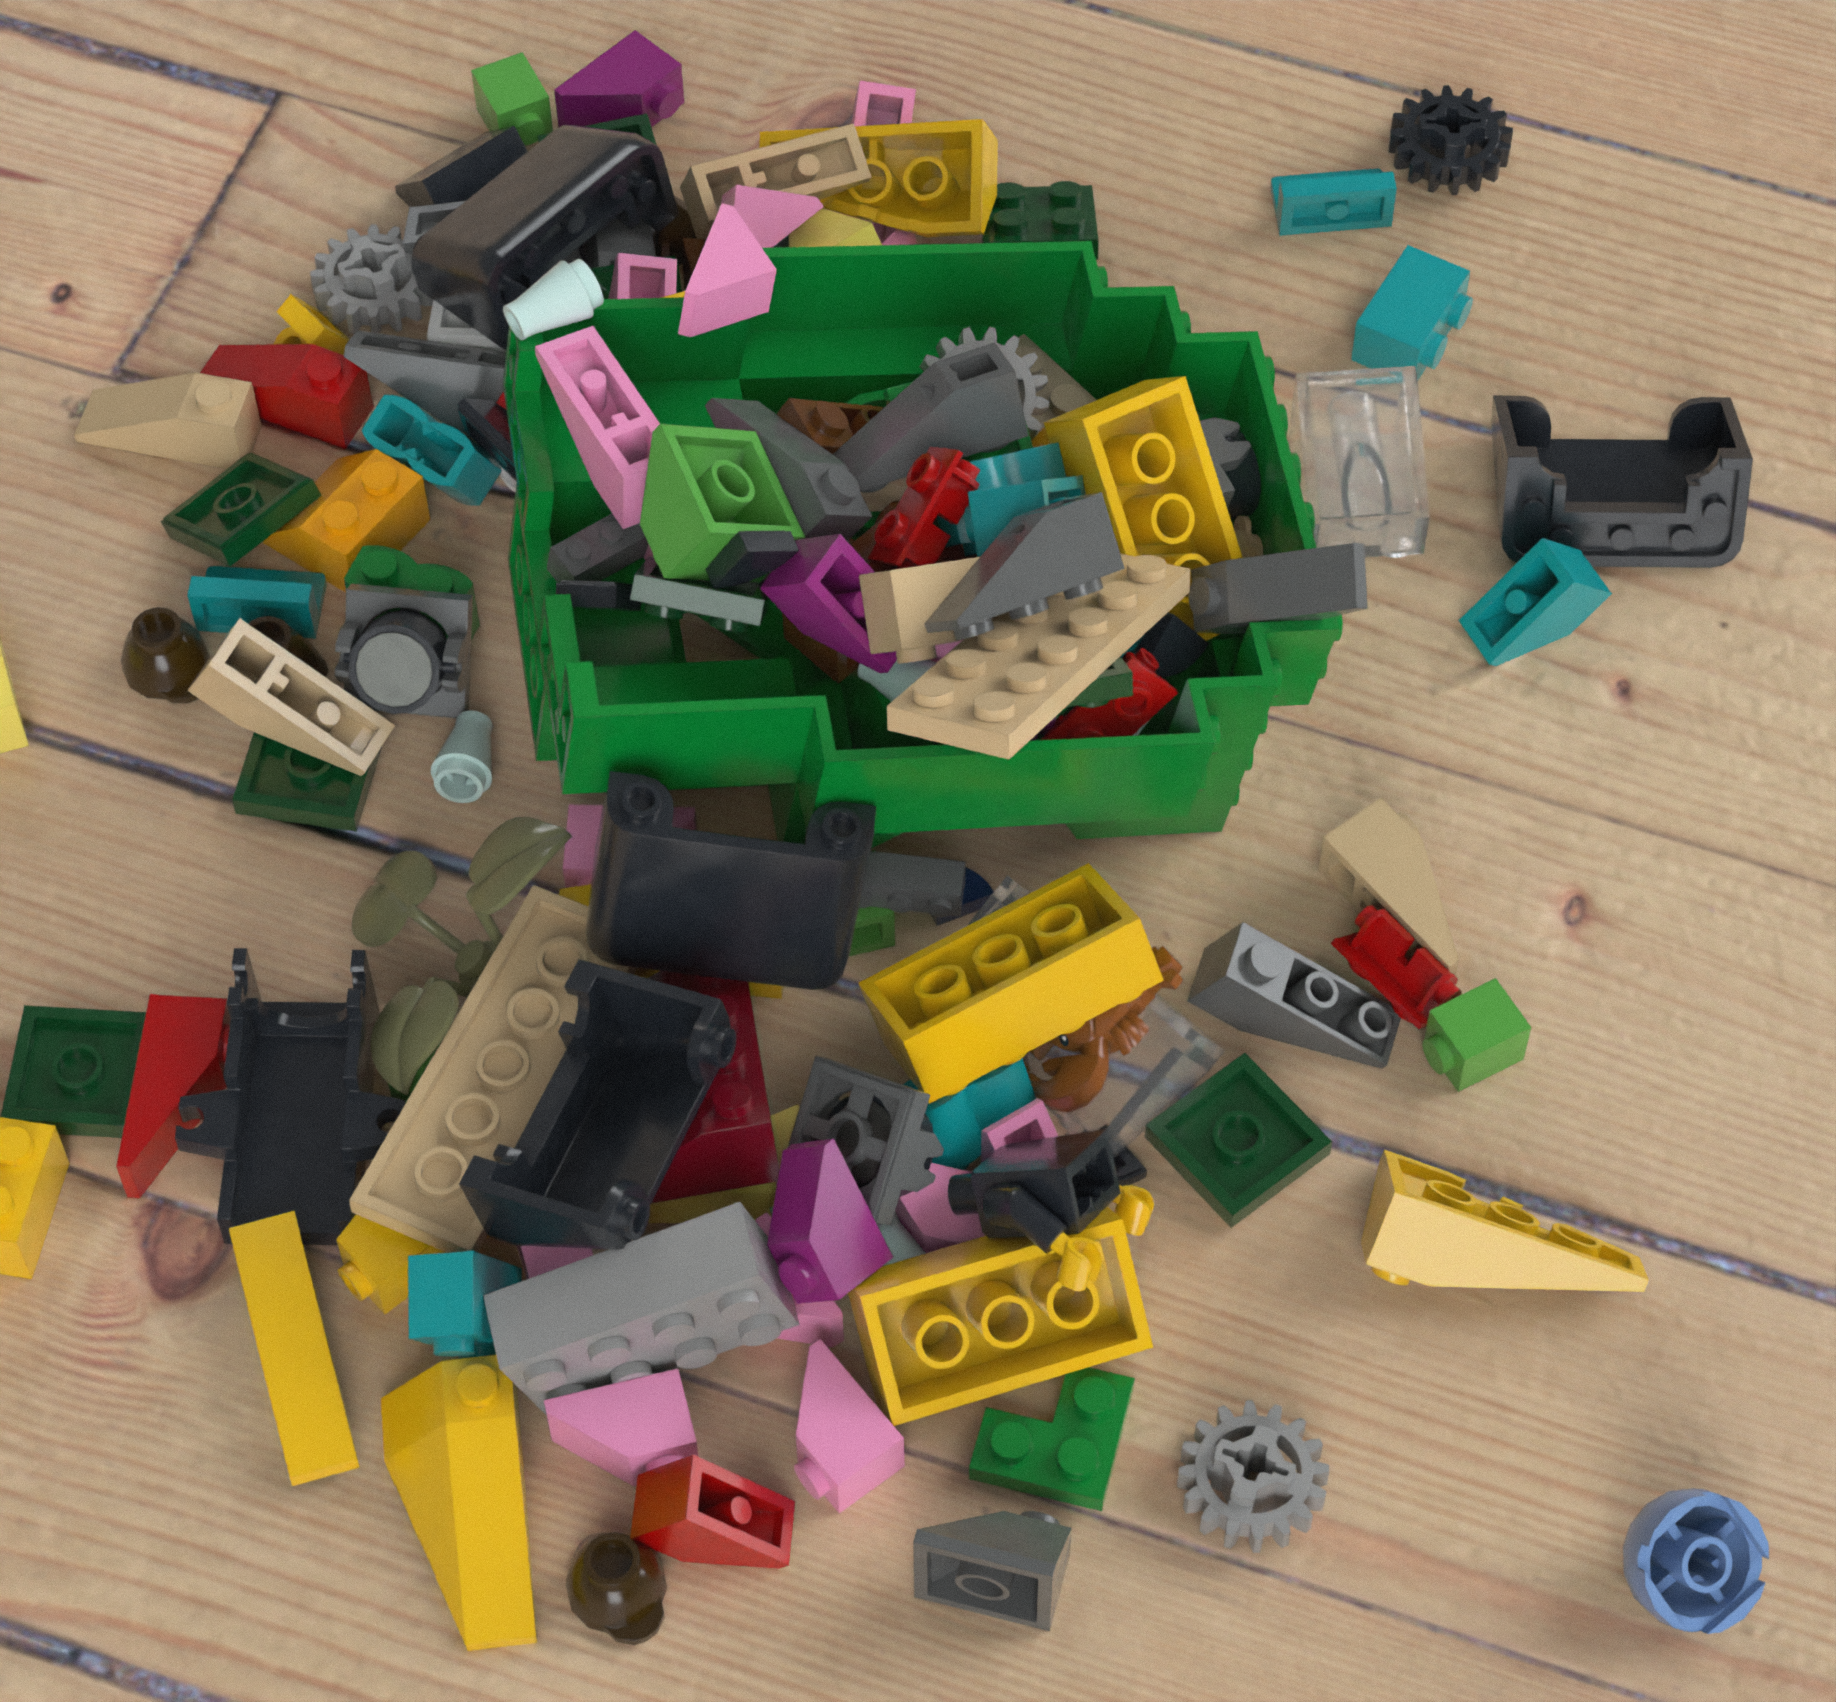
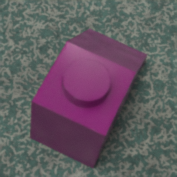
(622, 83)
(824, 597)
(822, 1225)

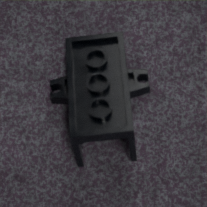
(294, 1106)

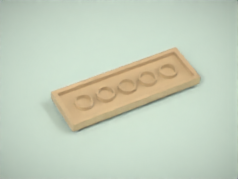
(1019, 676)
(481, 1078)

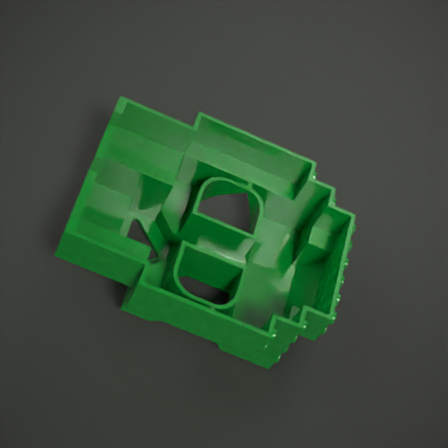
(841, 330)

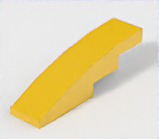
(293, 1348)

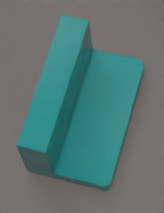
(1333, 201)
(254, 593)

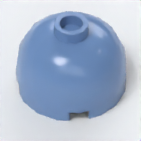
(1695, 1560)

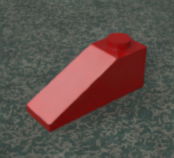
(300, 387)
(177, 1057)

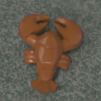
(1083, 1075)

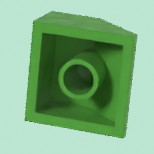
(703, 492)

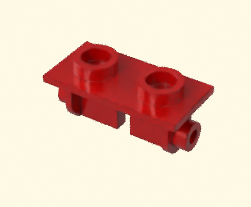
(936, 486)
(1119, 715)
(1378, 957)

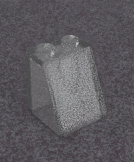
(1362, 458)

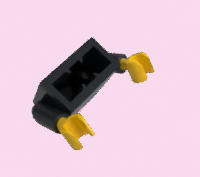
(1052, 1192)

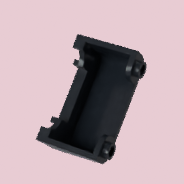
(537, 217)
(1624, 498)
(724, 899)
(607, 1116)

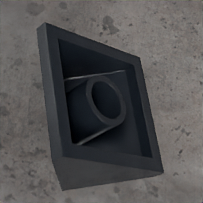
(463, 170)

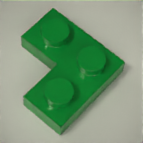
(1062, 1458)

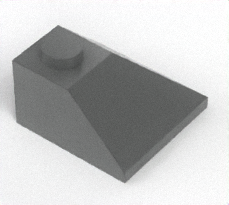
(995, 1565)

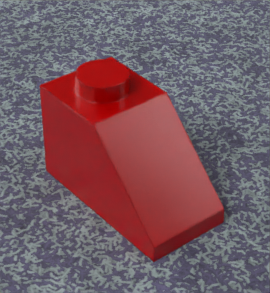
(711, 1516)

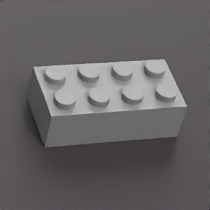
(642, 1308)

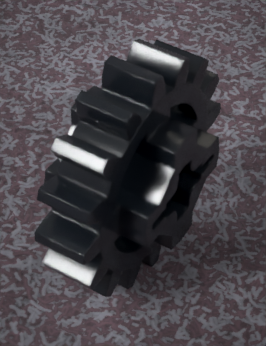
(1450, 140)

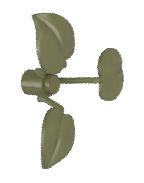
(419, 1017)

